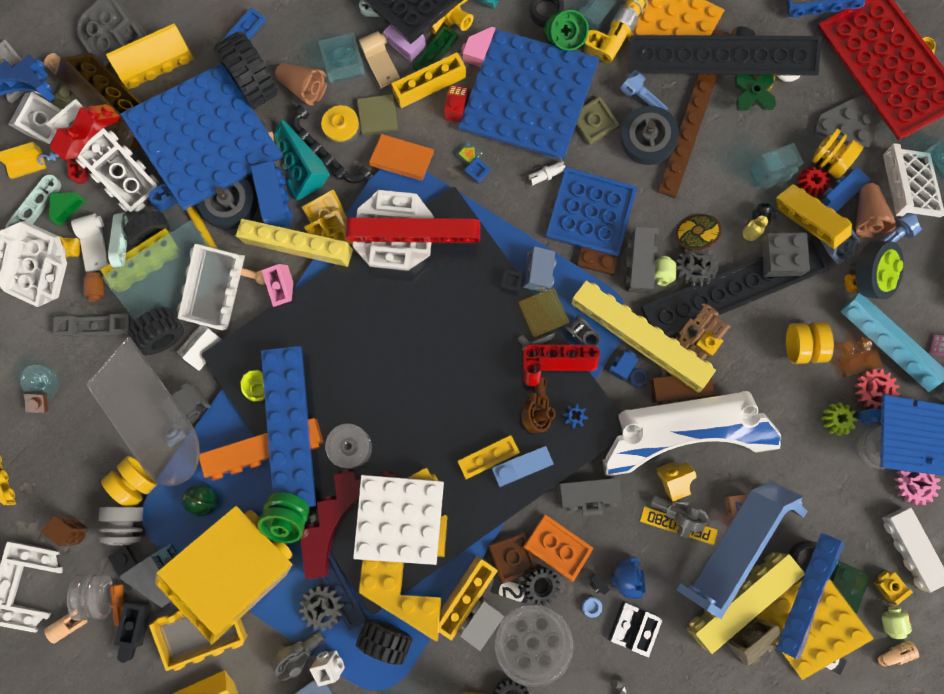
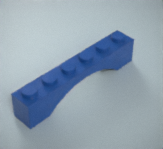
(809, 594)

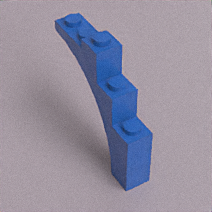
(25, 76)

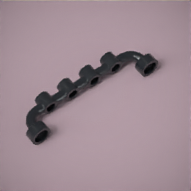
(327, 159)

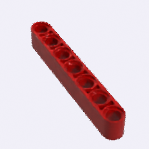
(412, 230)

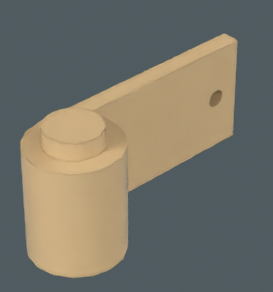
(378, 59)

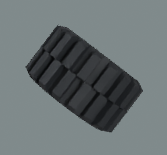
(156, 331)
(384, 642)

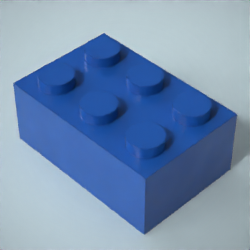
(272, 194)

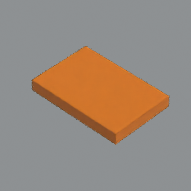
(401, 157)
(558, 547)

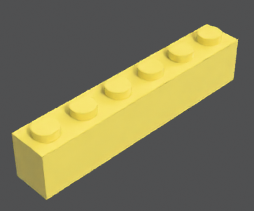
(294, 242)

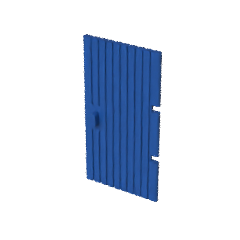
(912, 435)

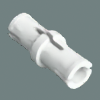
(546, 173)

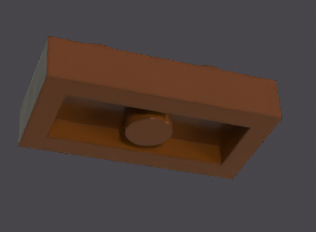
(597, 261)

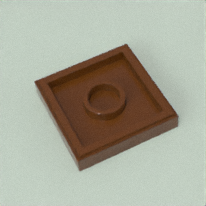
(511, 558)

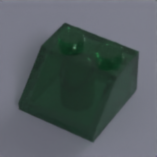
(850, 583)

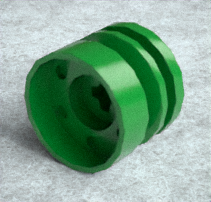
(576, 27)

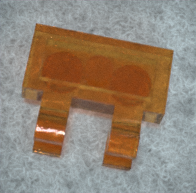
(860, 362)

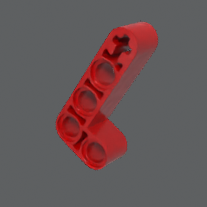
(557, 358)

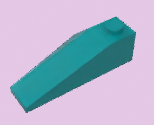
(303, 166)

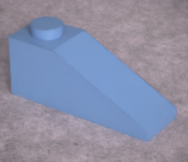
(522, 466)

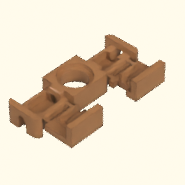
(703, 319)

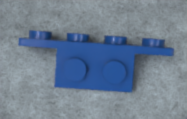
(845, 189)

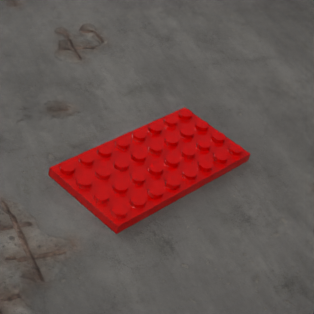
(889, 64)

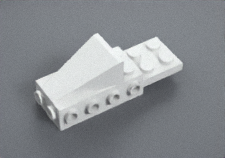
(110, 163)

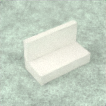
(196, 344)

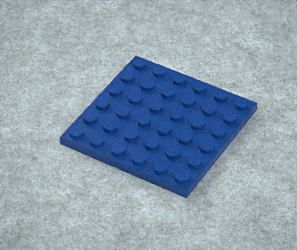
(529, 94)
(201, 136)

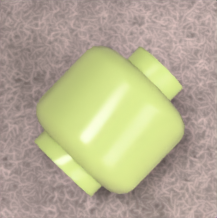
(665, 270)
(896, 622)

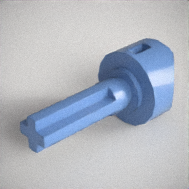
(634, 85)
(905, 225)

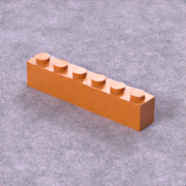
(246, 453)

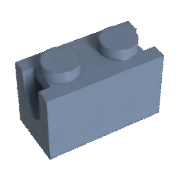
(539, 269)

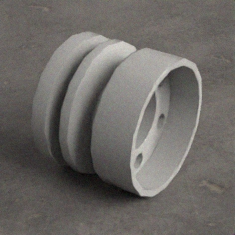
(120, 525)

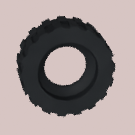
(145, 226)

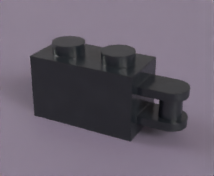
(132, 629)

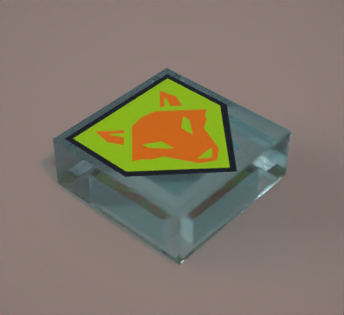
(468, 153)

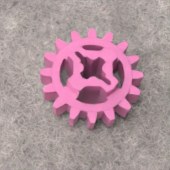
(913, 491)

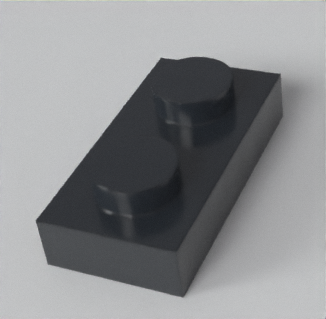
(123, 561)

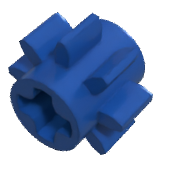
(575, 410)

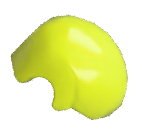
(253, 385)

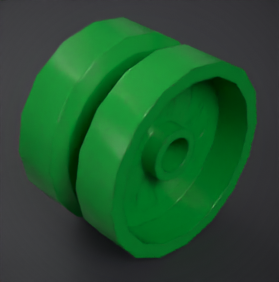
(283, 517)

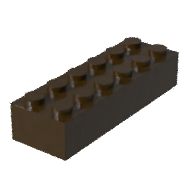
(98, 86)

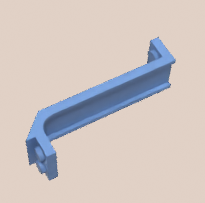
(742, 546)

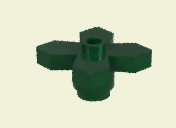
(754, 92)

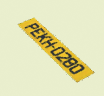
(660, 520)

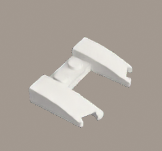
(13, 561)

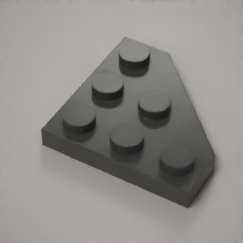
(853, 118)

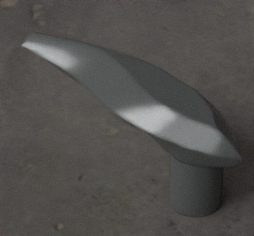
(537, 341)
(620, 685)

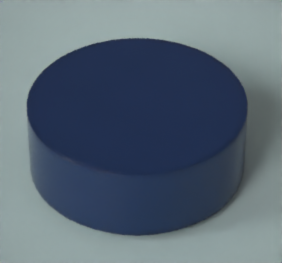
(638, 378)

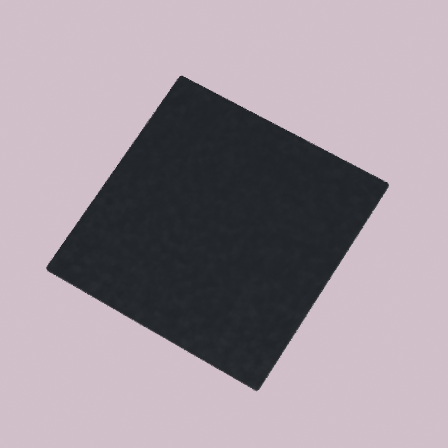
(429, 375)

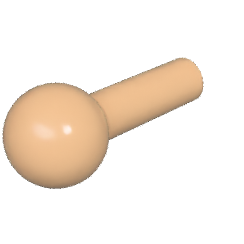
(258, 276)

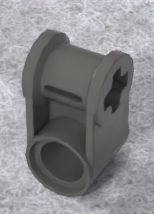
(580, 330)

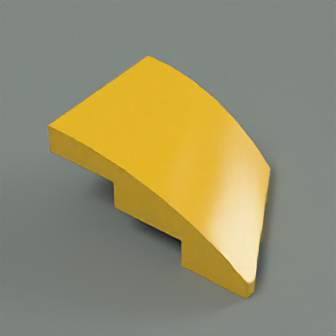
(326, 217)

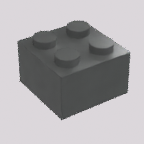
(785, 254)

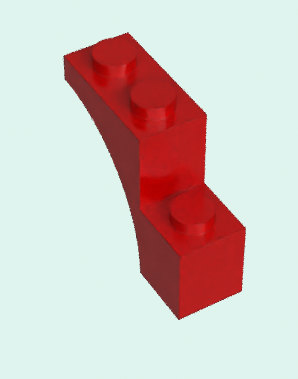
(89, 120)

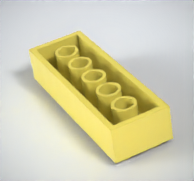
(755, 594)

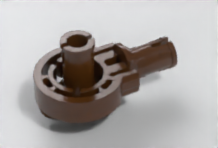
(537, 410)

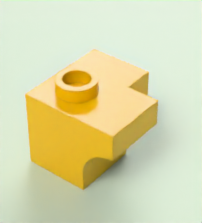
(676, 479)

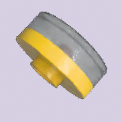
(341, 125)

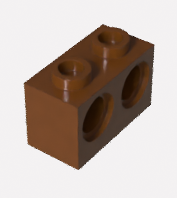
(65, 530)

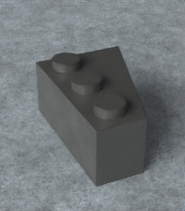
(641, 260)

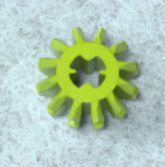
(845, 417)

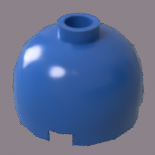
(629, 578)

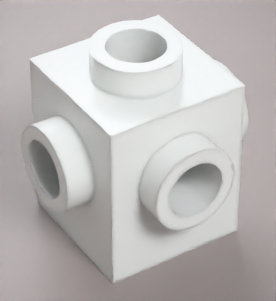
(327, 668)

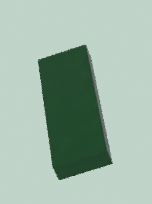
(437, 48)

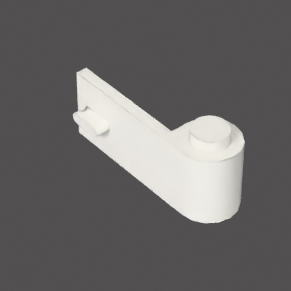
(92, 241)

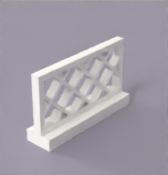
(901, 182)

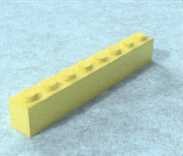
(643, 337)

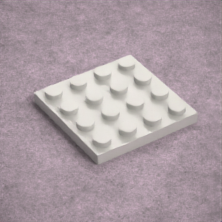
(398, 519)

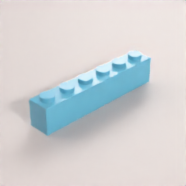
(894, 341)

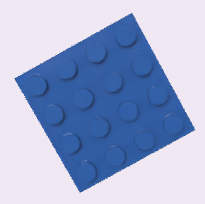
(591, 212)

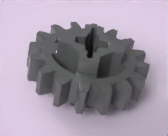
(697, 266)
(313, 606)

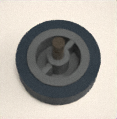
(649, 135)
(229, 205)

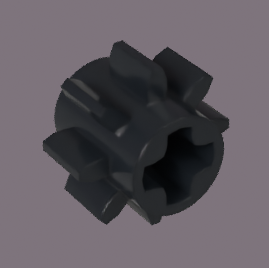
(766, 210)

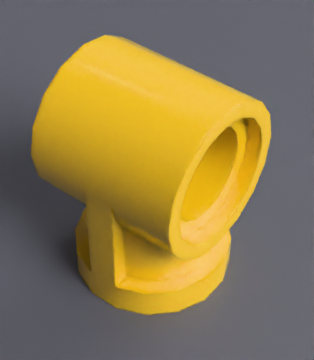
(72, 246)

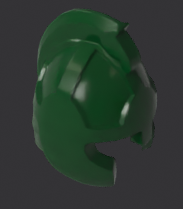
(200, 499)

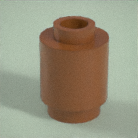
(93, 286)

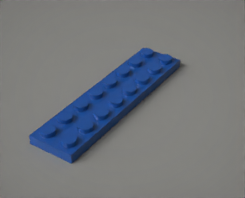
(288, 423)

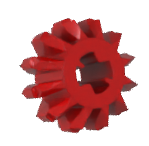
(813, 181)

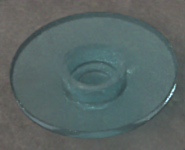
(31, 380)

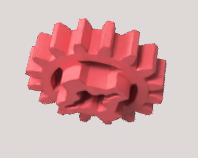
(869, 383)

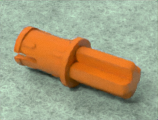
(117, 601)

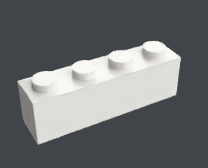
(916, 549)

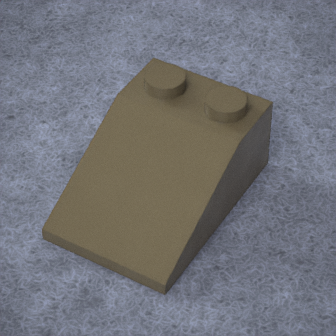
(755, 641)

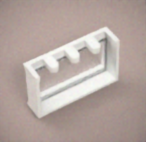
(210, 286)

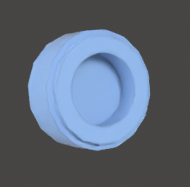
(592, 607)

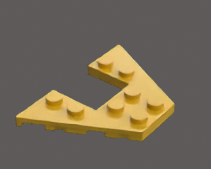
(383, 583)

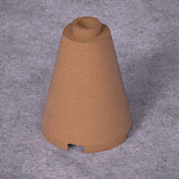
(302, 81)
(873, 213)

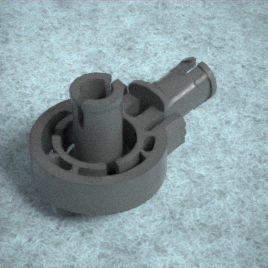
(685, 514)
(294, 656)

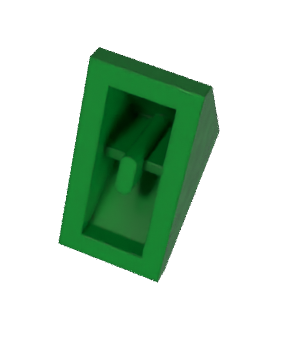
(64, 206)

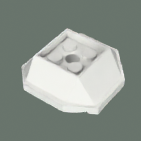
(393, 254)
(31, 263)

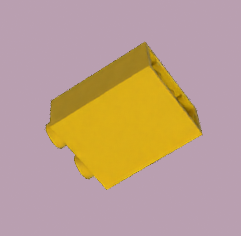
(224, 573)

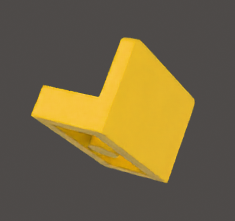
(22, 160)

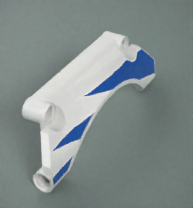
(668, 426)

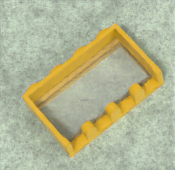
(182, 643)

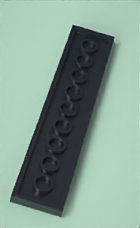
(725, 55)
(726, 292)

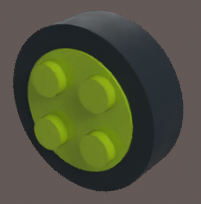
(879, 269)

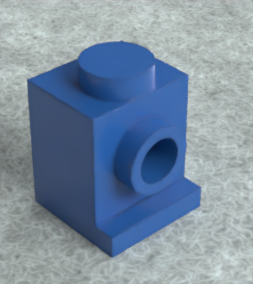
(623, 365)

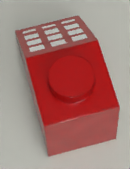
(455, 103)

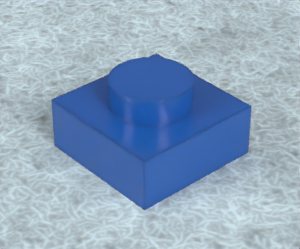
(477, 170)

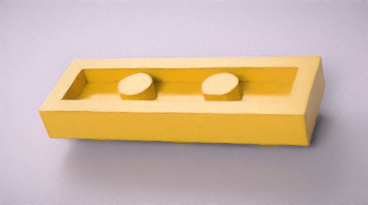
(488, 457)

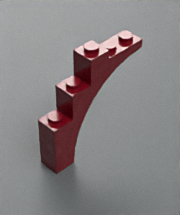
(317, 540)

